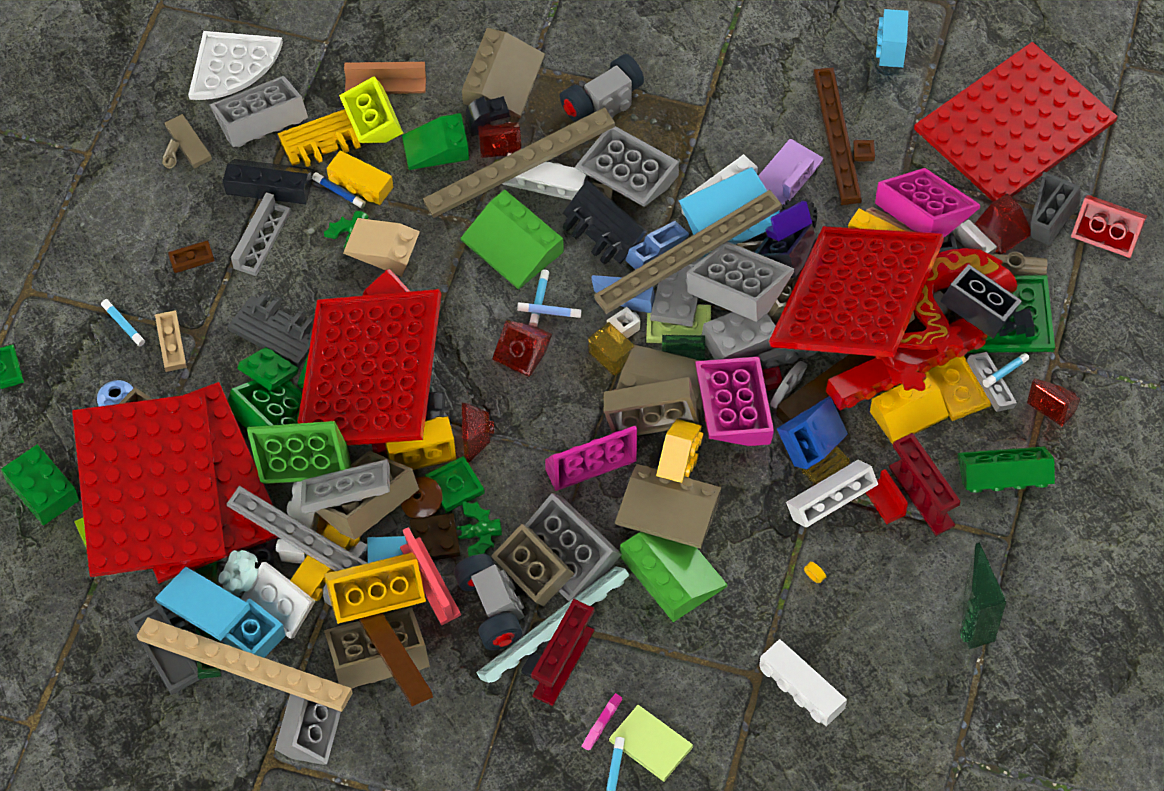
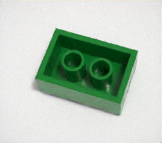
(40, 484)

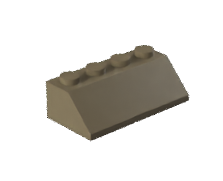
(651, 406)

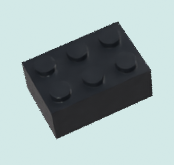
(980, 301)

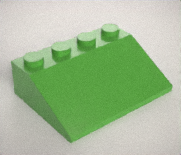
(513, 239)
(298, 451)
(671, 572)

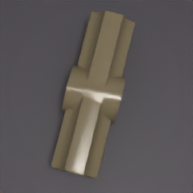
(1024, 265)

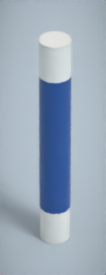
(338, 190)

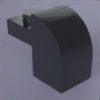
(483, 112)
(435, 405)

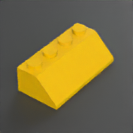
(375, 587)

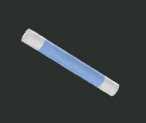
(552, 310)

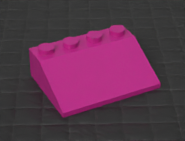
(925, 202)
(735, 401)
(592, 458)

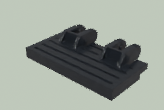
(607, 223)

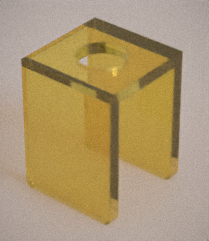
(610, 348)

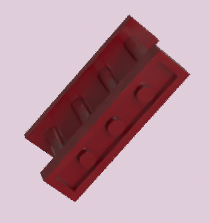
(924, 484)
(563, 652)

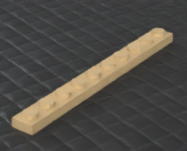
(245, 664)

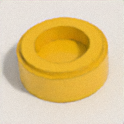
(814, 572)

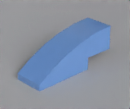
(656, 244)
(640, 303)

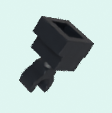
(1021, 323)

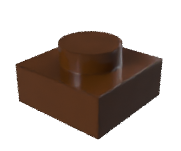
(864, 150)

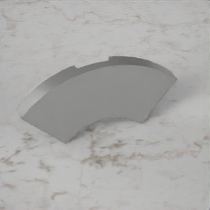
(788, 384)

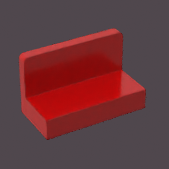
(888, 498)

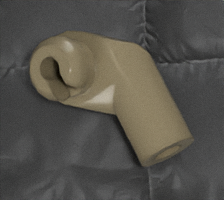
(169, 156)

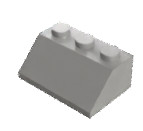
(307, 730)

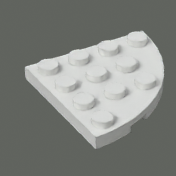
(231, 63)

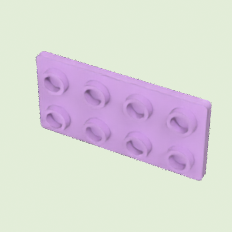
(789, 170)

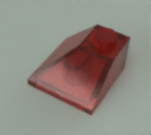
(1004, 223)
(521, 346)
(1053, 401)
(476, 430)

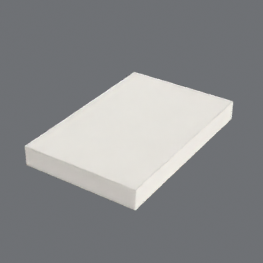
(280, 598)

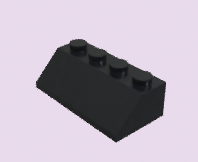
(256, 178)

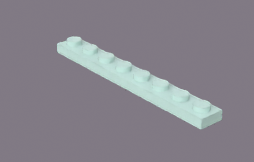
(544, 631)

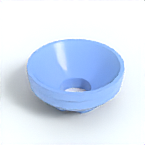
(103, 397)

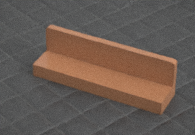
(393, 76)

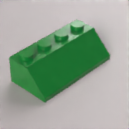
(1006, 469)

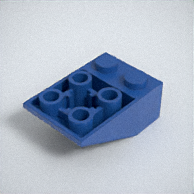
(813, 434)

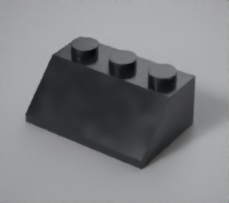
(791, 250)

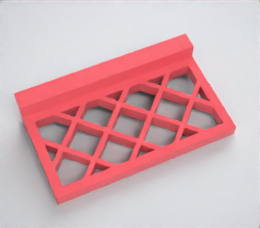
(433, 584)

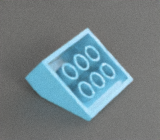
(722, 199)

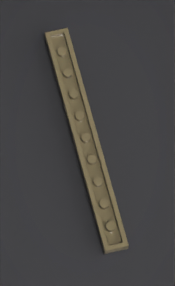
(519, 162)
(687, 251)

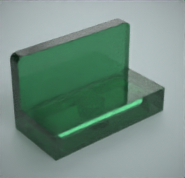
(685, 345)

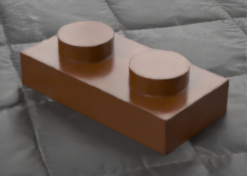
(191, 256)

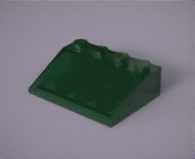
(982, 602)

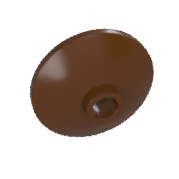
(429, 501)

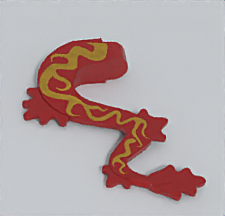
(938, 332)

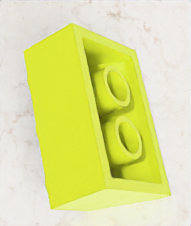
(371, 112)

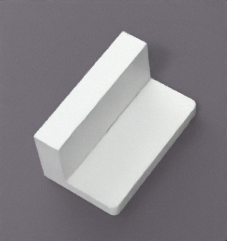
(973, 238)

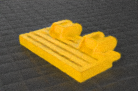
(318, 136)

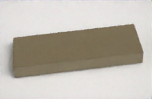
(189, 141)

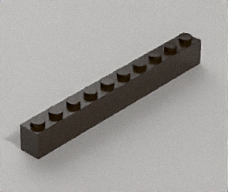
(816, 389)

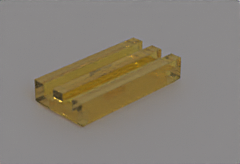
(813, 476)

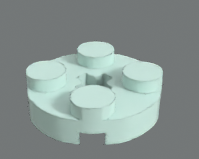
(239, 562)

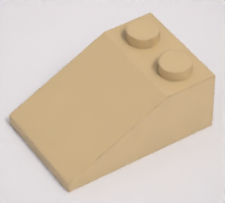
(382, 244)

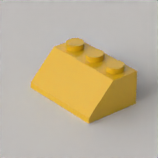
(908, 411)

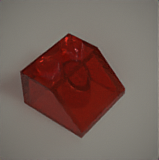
(499, 139)

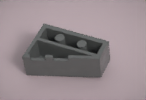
(1053, 208)

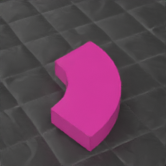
(600, 724)

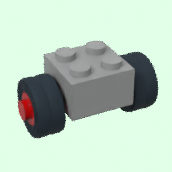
(608, 90)
(497, 597)

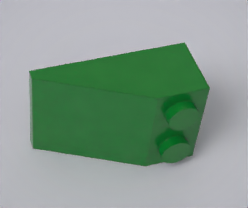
(436, 143)

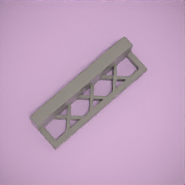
(254, 230)

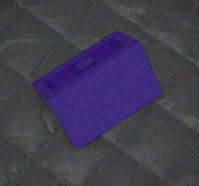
(789, 221)

